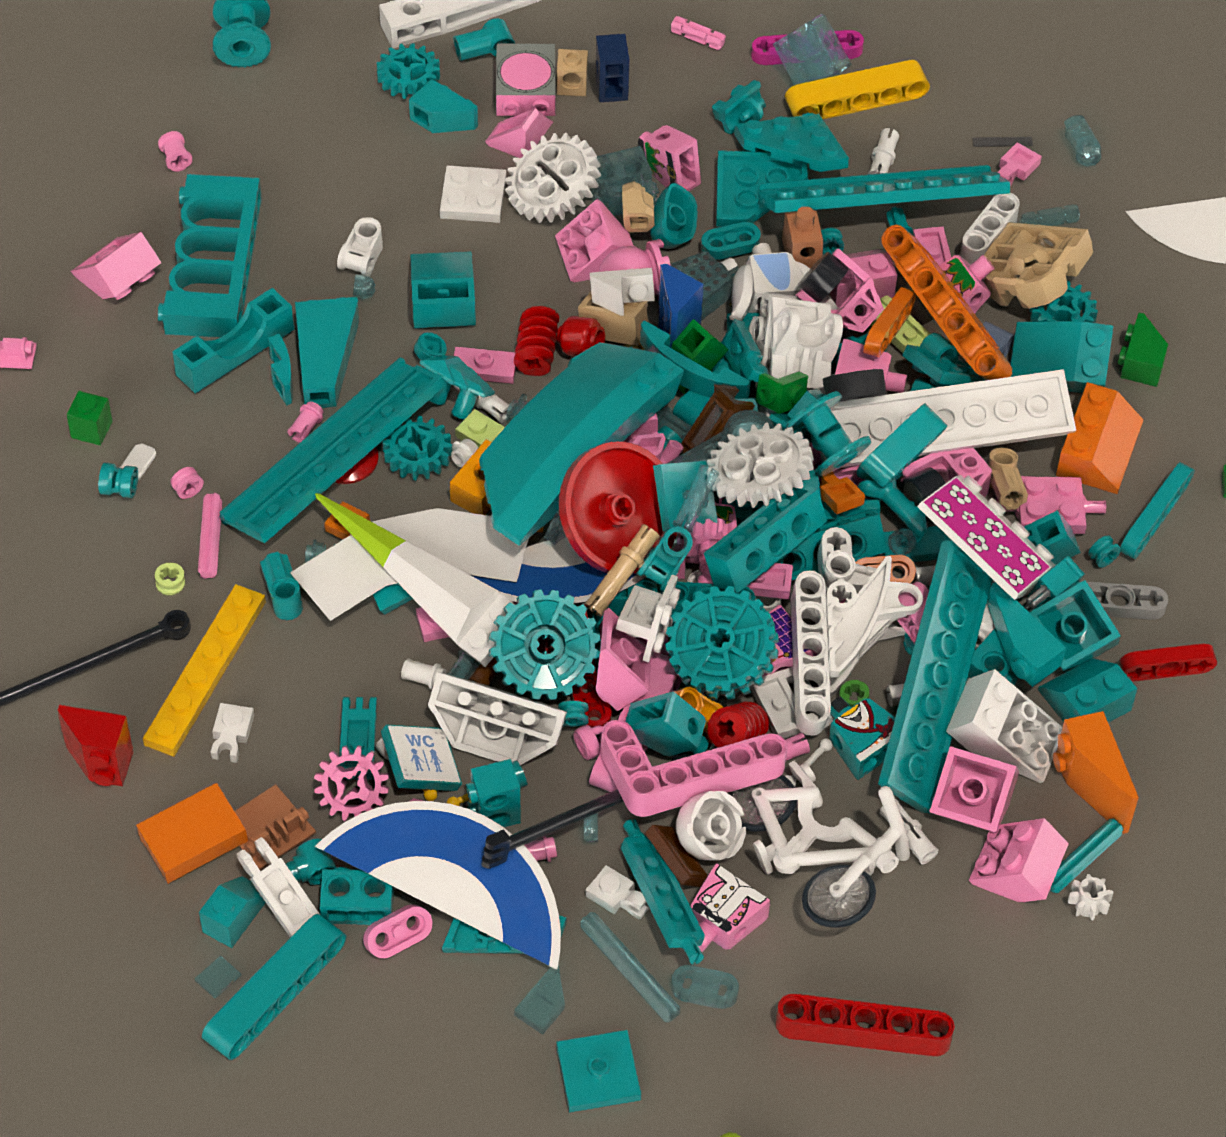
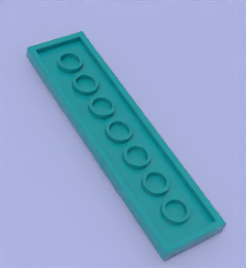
(935, 677)

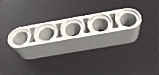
(806, 666)

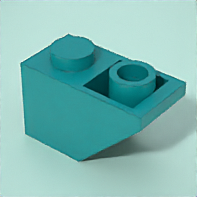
(442, 110)

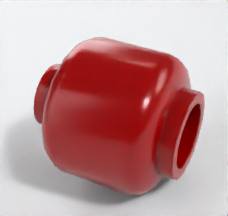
(579, 334)

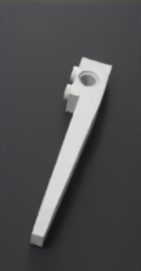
(422, 19)

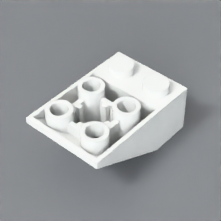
(1005, 725)

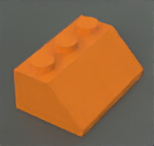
(1102, 439)

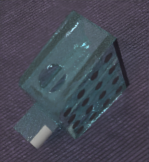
(714, 276)

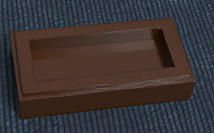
(681, 863)

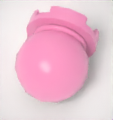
(635, 258)

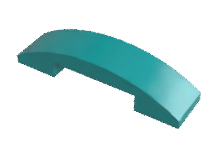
(695, 376)

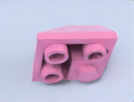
(590, 240)

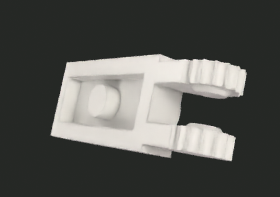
(278, 888)

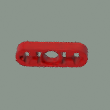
(1168, 662)

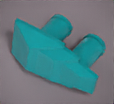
(459, 374)

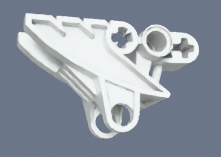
(796, 338)
(868, 607)

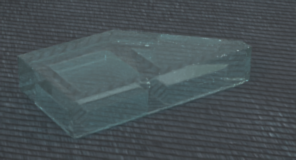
(543, 1002)

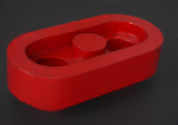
(597, 707)

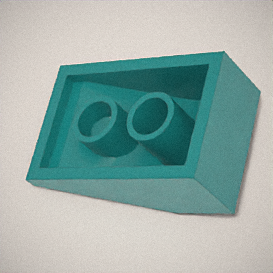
(1068, 345)

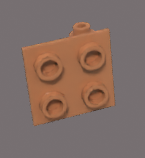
(276, 821)

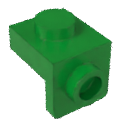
(781, 393)

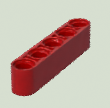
(879, 1016)

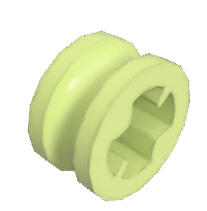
(167, 586)

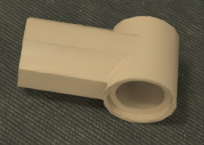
(1006, 478)

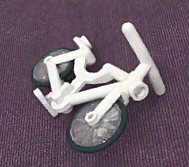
(839, 892)

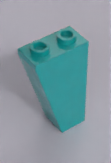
(325, 345)

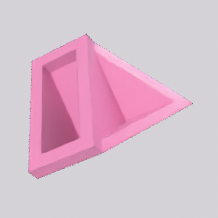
(518, 132)

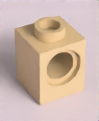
(572, 72)

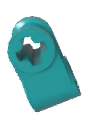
(664, 558)

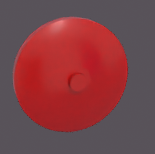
(608, 500)

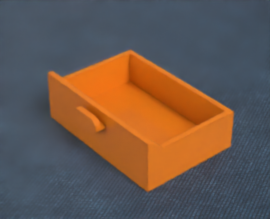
(192, 832)

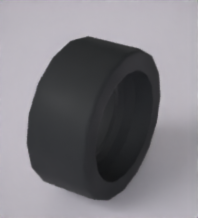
(856, 384)

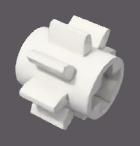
(1090, 897)

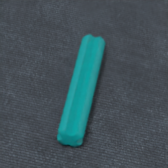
(1086, 854)

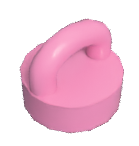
(587, 742)

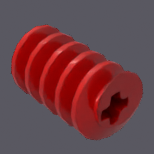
(536, 340)
(737, 723)

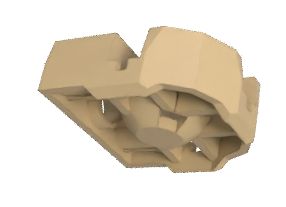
(1040, 266)

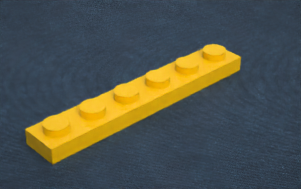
(204, 670)

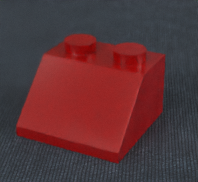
(97, 743)

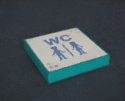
(421, 757)

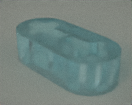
(705, 986)

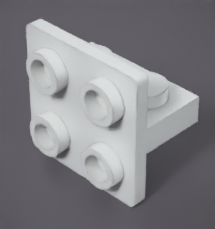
(649, 615)

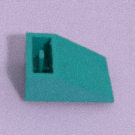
(443, 289)

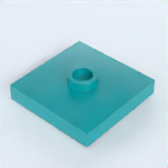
(671, 484)
(598, 1071)

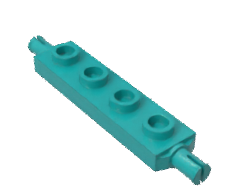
(662, 893)

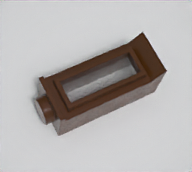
(715, 415)

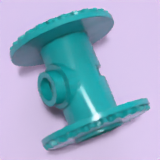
(241, 39)
(828, 434)

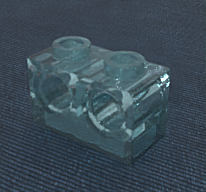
(621, 168)

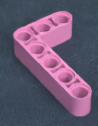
(669, 785)

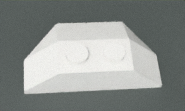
(494, 720)

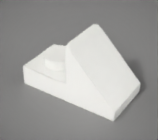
(618, 287)

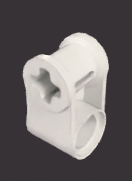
(362, 247)

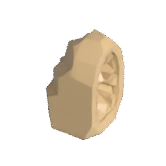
(637, 208)

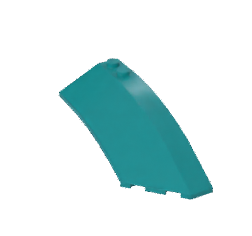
(585, 406)

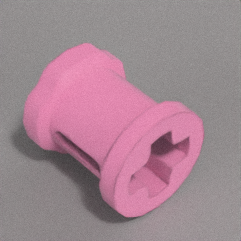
(176, 155)

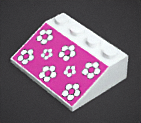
(988, 535)

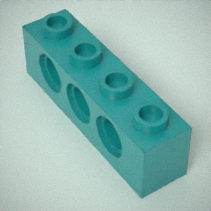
(867, 534)
(765, 538)

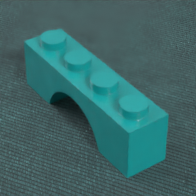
(204, 361)

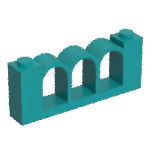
(201, 199)

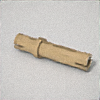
(630, 559)

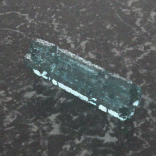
(1052, 216)

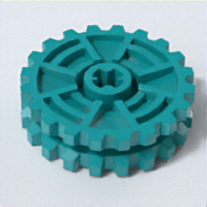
(517, 645)
(738, 661)

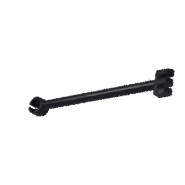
(164, 629)
(500, 843)

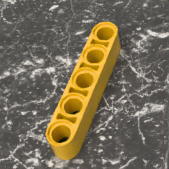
(859, 90)

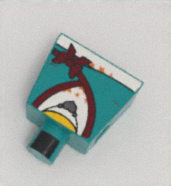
(860, 734)

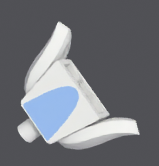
(763, 274)

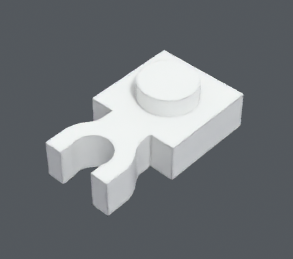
(230, 727)

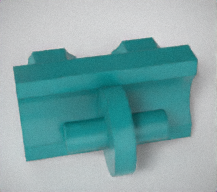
(743, 105)

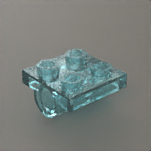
(812, 52)

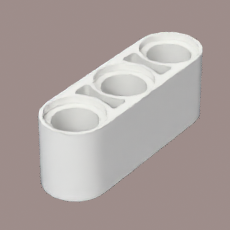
(989, 225)

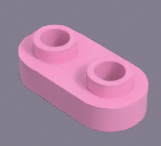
(396, 932)

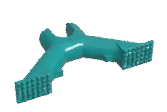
(896, 501)

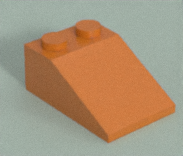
(1096, 768)

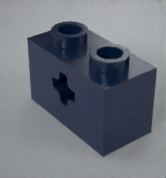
(612, 68)

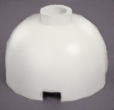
(711, 826)

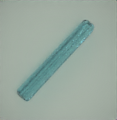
(630, 967)

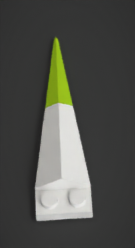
(448, 595)

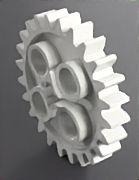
(539, 194)
(761, 464)

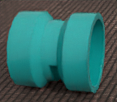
(118, 480)

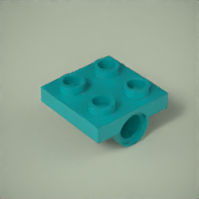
(940, 361)

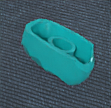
(674, 216)

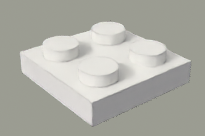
(473, 194)

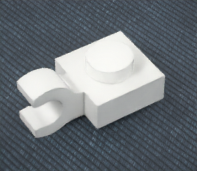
(614, 891)

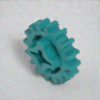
(407, 69)
(1067, 307)
(418, 448)

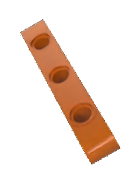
(945, 304)

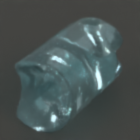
(1082, 140)

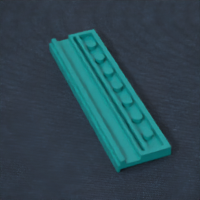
(882, 188)
(331, 450)

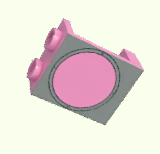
(525, 79)

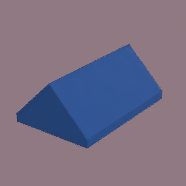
(678, 301)

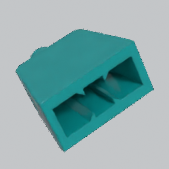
(668, 725)

